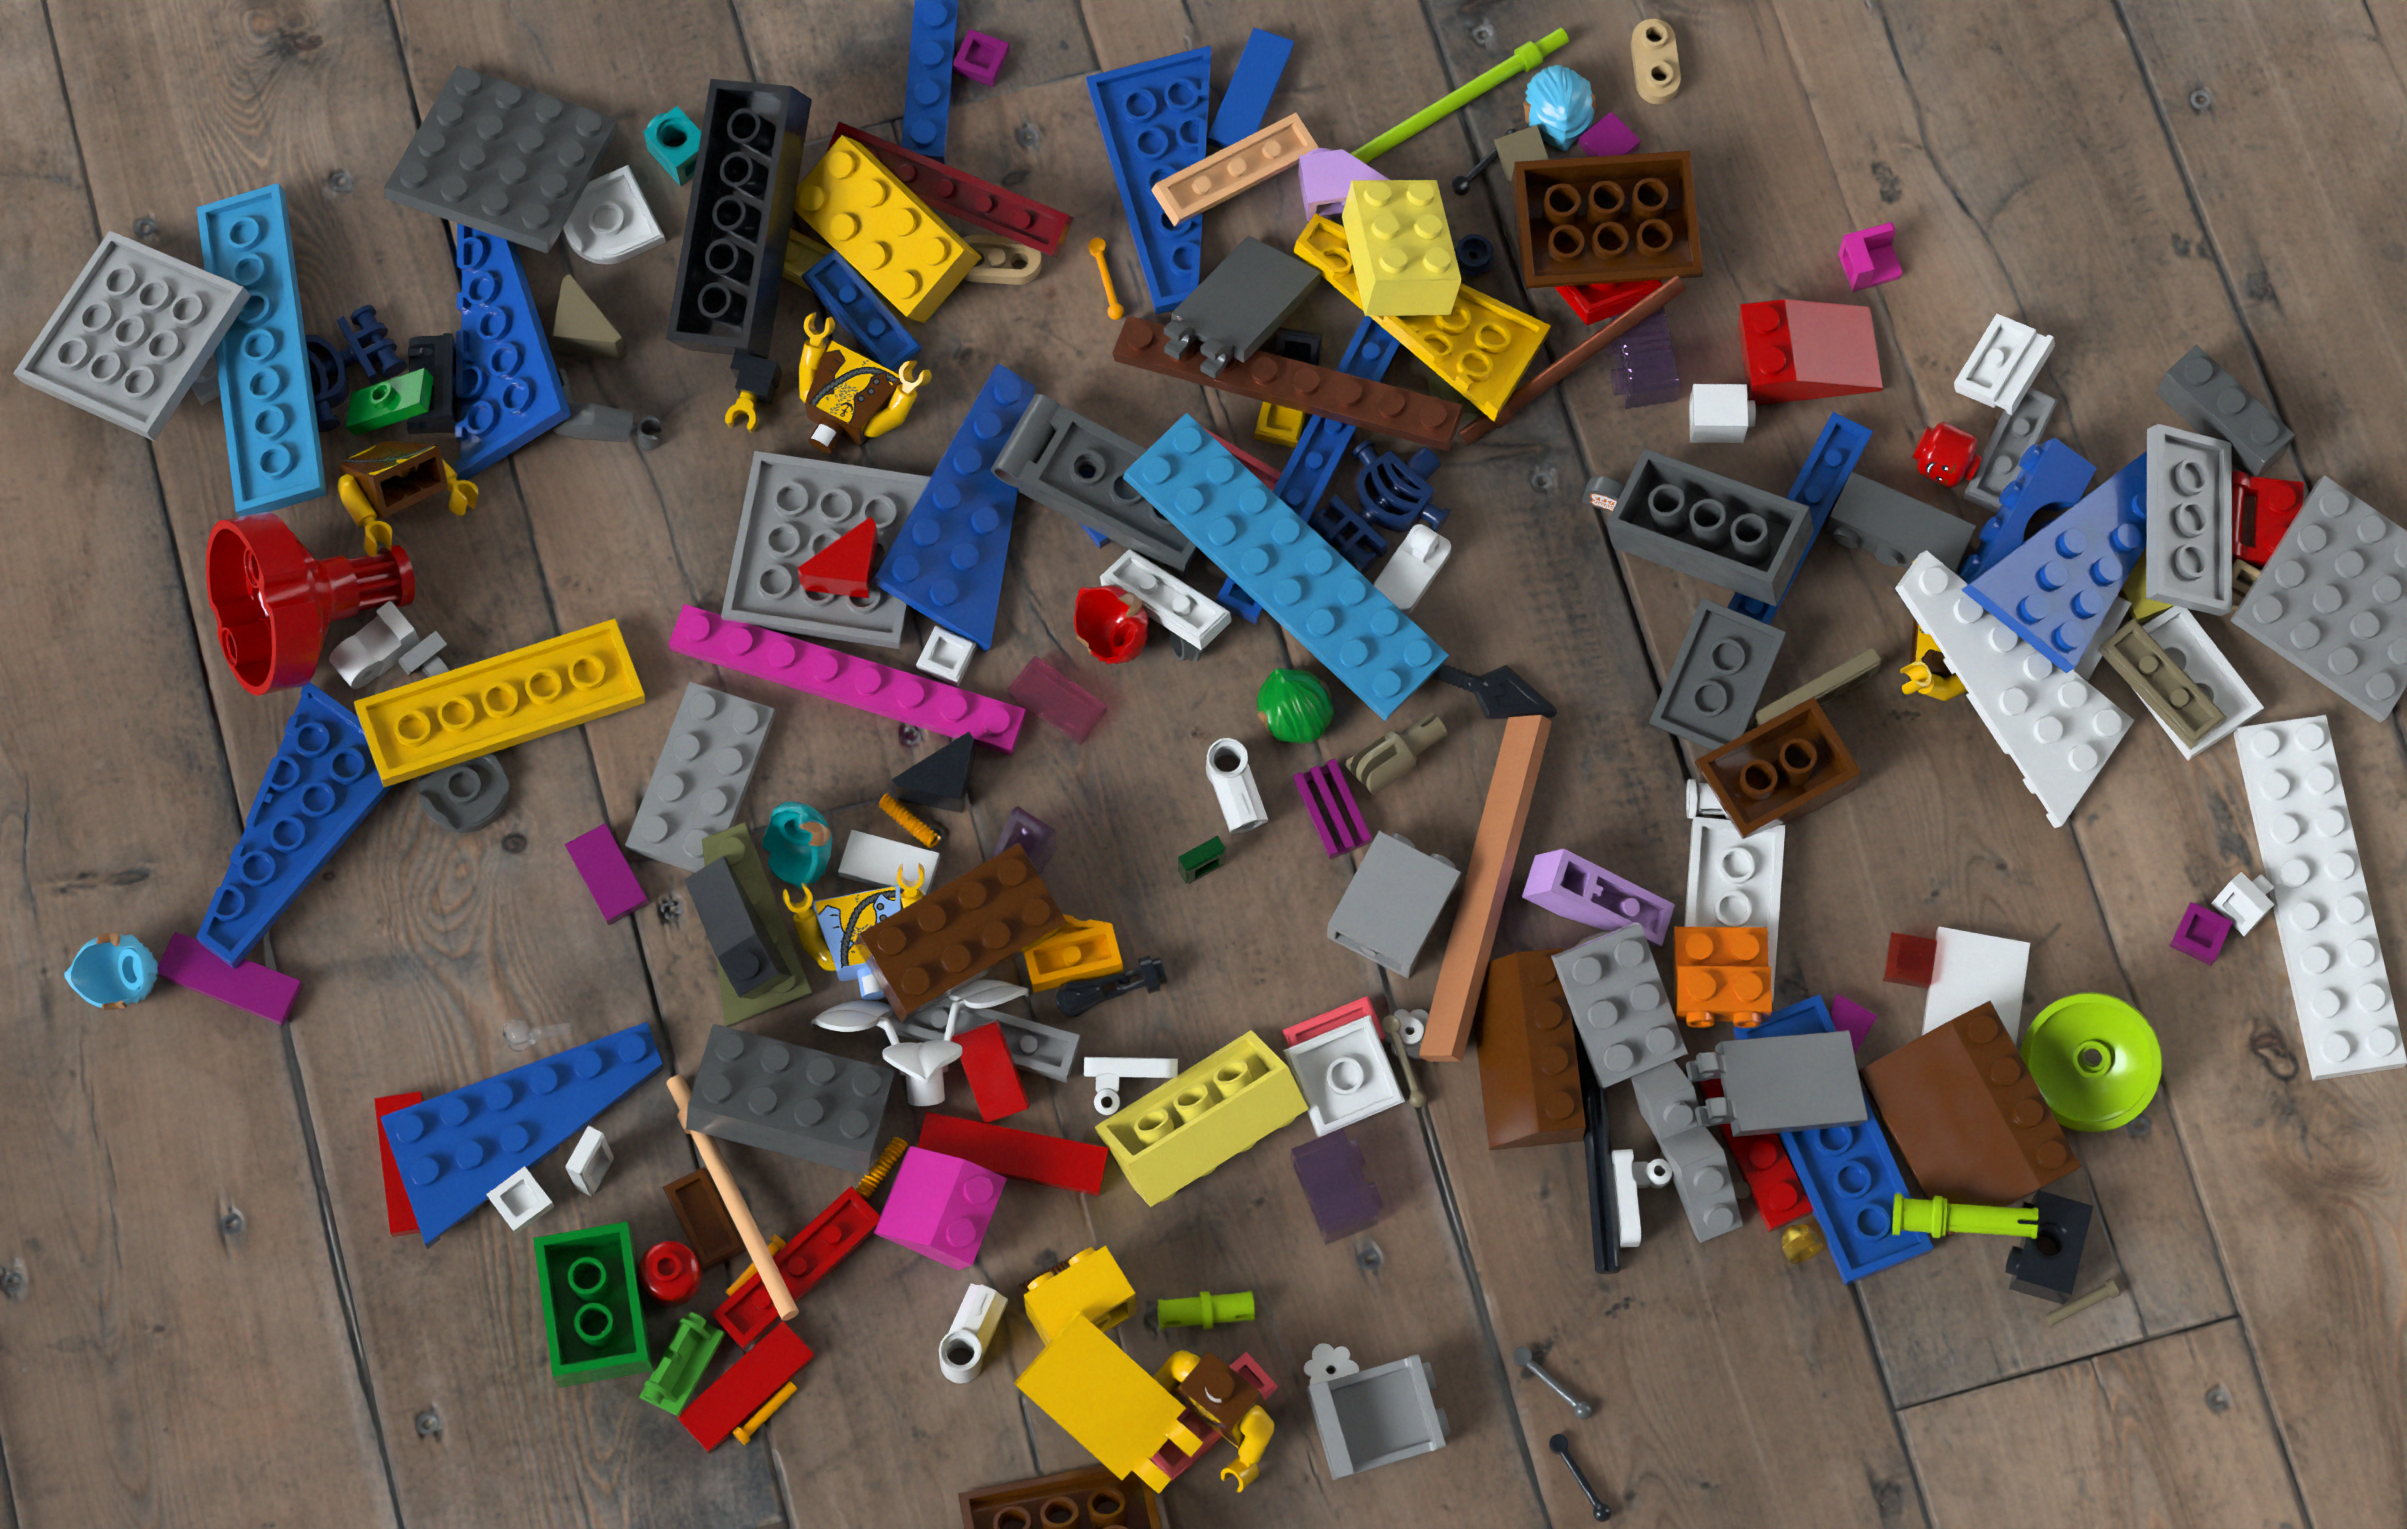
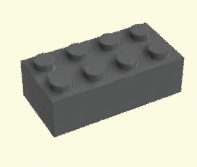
(1710, 527)
(789, 1099)

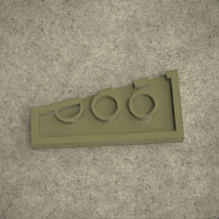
(741, 854)

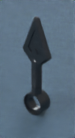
(1499, 692)

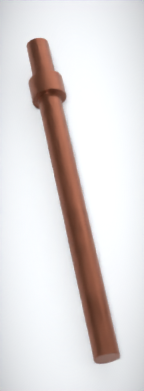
(1575, 358)

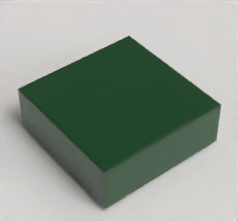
(1202, 860)

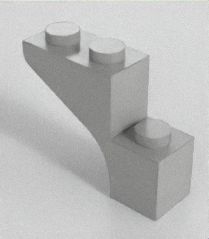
(1696, 1158)

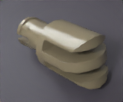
(1395, 753)

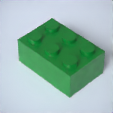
(593, 1304)

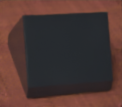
(1299, 345)

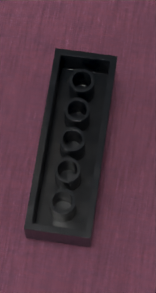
(739, 218)

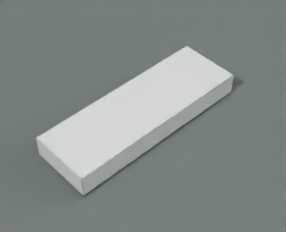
(1168, 599)

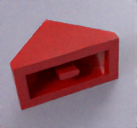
(845, 564)

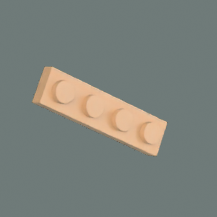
(1233, 169)

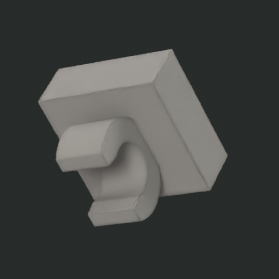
(425, 656)

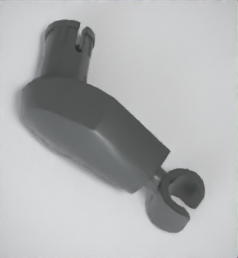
(603, 423)

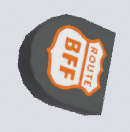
(1603, 492)

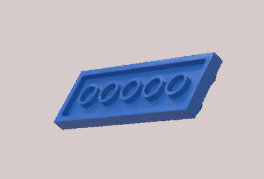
(1845, 1171)

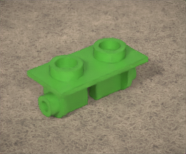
(682, 1364)

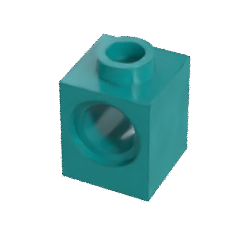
(680, 160)

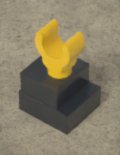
(755, 382)

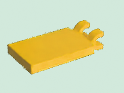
(1106, 1401)

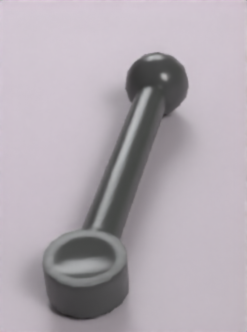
(1523, 1357)

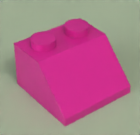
(940, 1207)

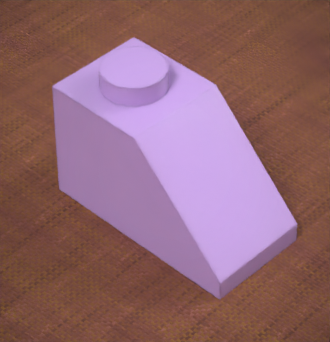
(1327, 179)

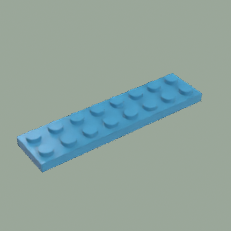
(263, 354)
(1286, 566)

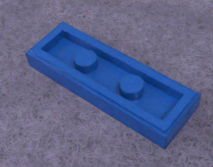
(1251, 88)
(861, 311)

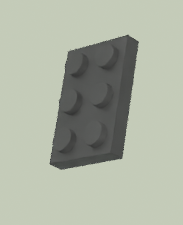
(1717, 676)

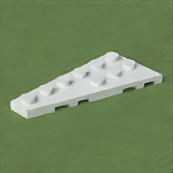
(2037, 713)

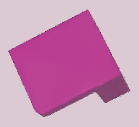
(1870, 257)

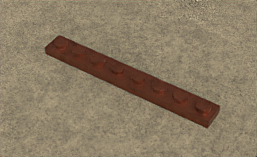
(1299, 387)

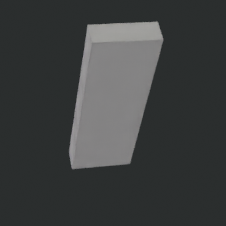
(2006, 447)

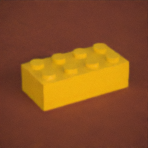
(883, 229)

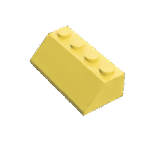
(1202, 1118)

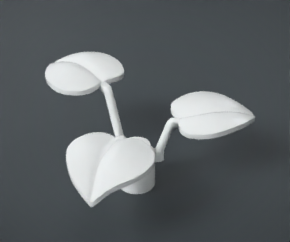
(919, 1061)

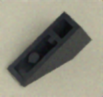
(736, 930)

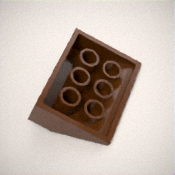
(1606, 219)
(1969, 1114)
(1063, 1501)

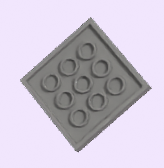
(132, 335)
(793, 514)
(2337, 599)

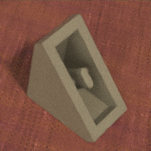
(582, 327)

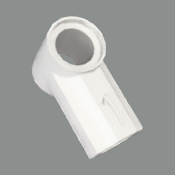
(1235, 789)
(972, 1331)

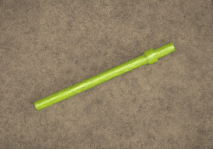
(1525, 58)

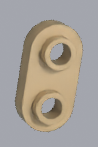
(1655, 58)
(998, 256)

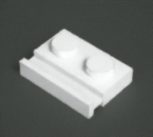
(2004, 364)

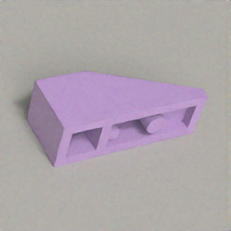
(1595, 895)

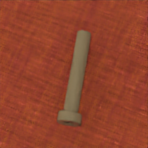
(2109, 1289)

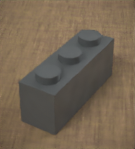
(2225, 411)
(1896, 525)

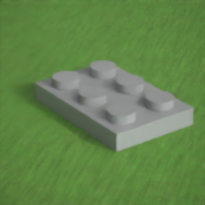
(1619, 1005)

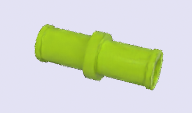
(1205, 1310)

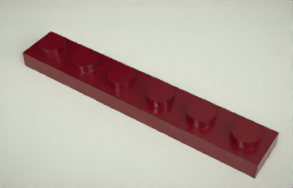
(968, 195)

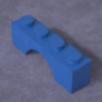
(2049, 480)

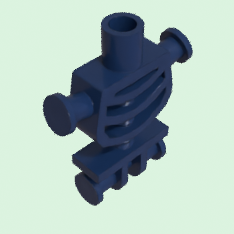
(337, 362)
(1405, 496)

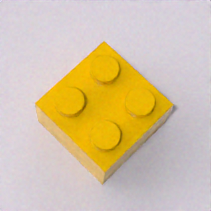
(1090, 1286)

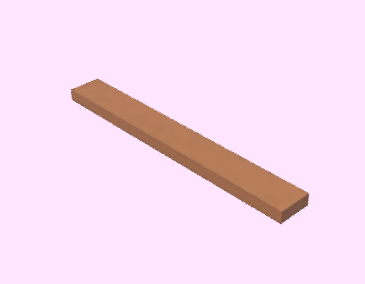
(1485, 889)

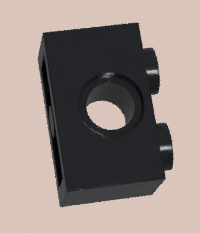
(2043, 1275)

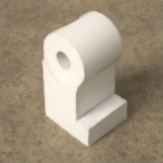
(374, 647)

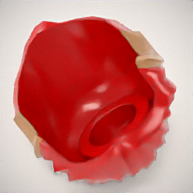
(1111, 623)

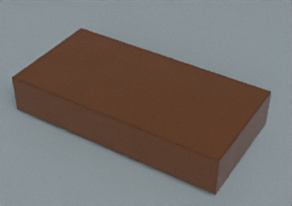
(704, 1219)

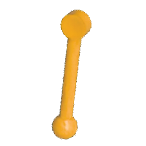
(1097, 248)

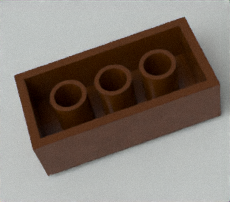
(960, 932)

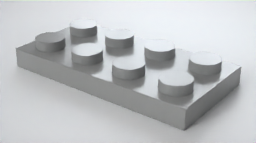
(2189, 520)
(700, 776)

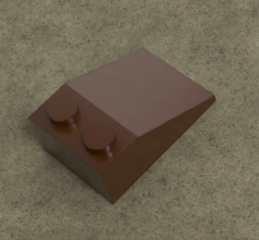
(1780, 770)

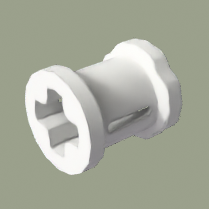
(1701, 800)

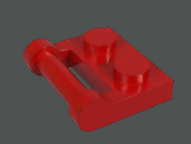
(2274, 511)

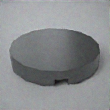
(465, 794)

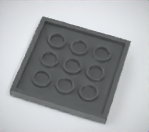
(501, 159)

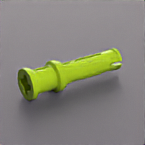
(1938, 1217)

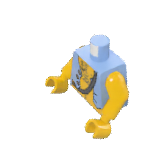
(835, 923)

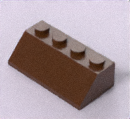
(1527, 1054)

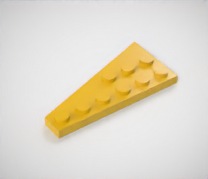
(1475, 349)

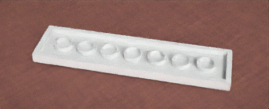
(2320, 898)

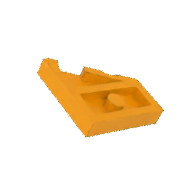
(1074, 955)

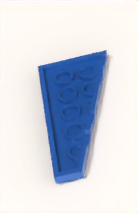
(1152, 128)
(501, 356)
(958, 532)
(484, 1133)

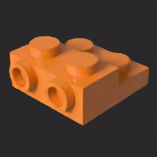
(1722, 976)

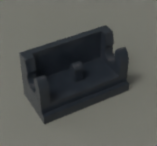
(438, 357)

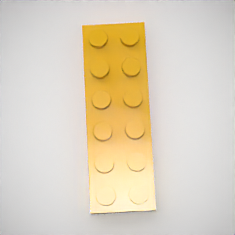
(499, 702)

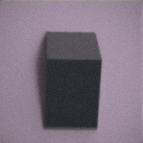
(940, 778)

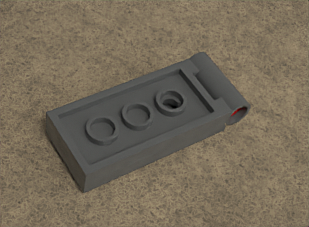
(1046, 462)

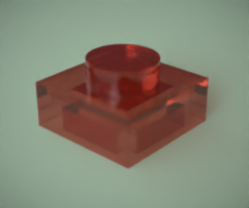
(1910, 960)

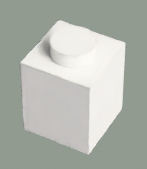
(1720, 413)

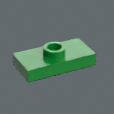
(389, 402)

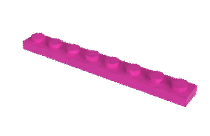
(847, 679)

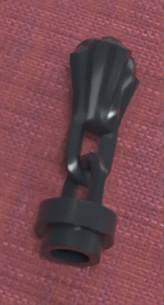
(1078, 997)

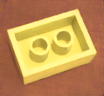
(1401, 247)

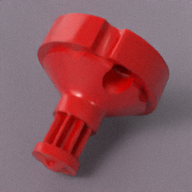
(279, 599)

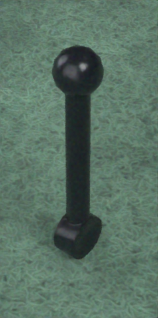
(1461, 183)
(1558, 1445)

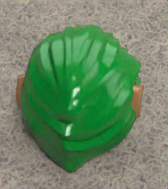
(1295, 706)

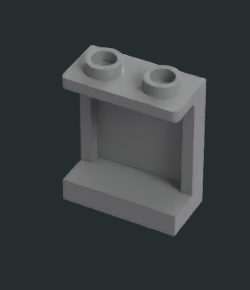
(1393, 903)
(1378, 1416)

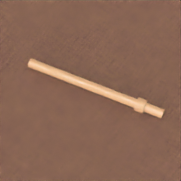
(736, 1205)

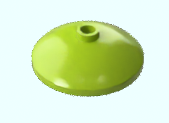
(2085, 1093)

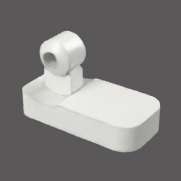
(1413, 567)
(1109, 1069)
(1627, 1178)

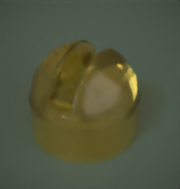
(1800, 1243)

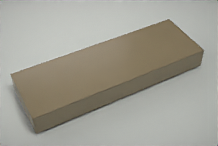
(2162, 684)
(1826, 687)

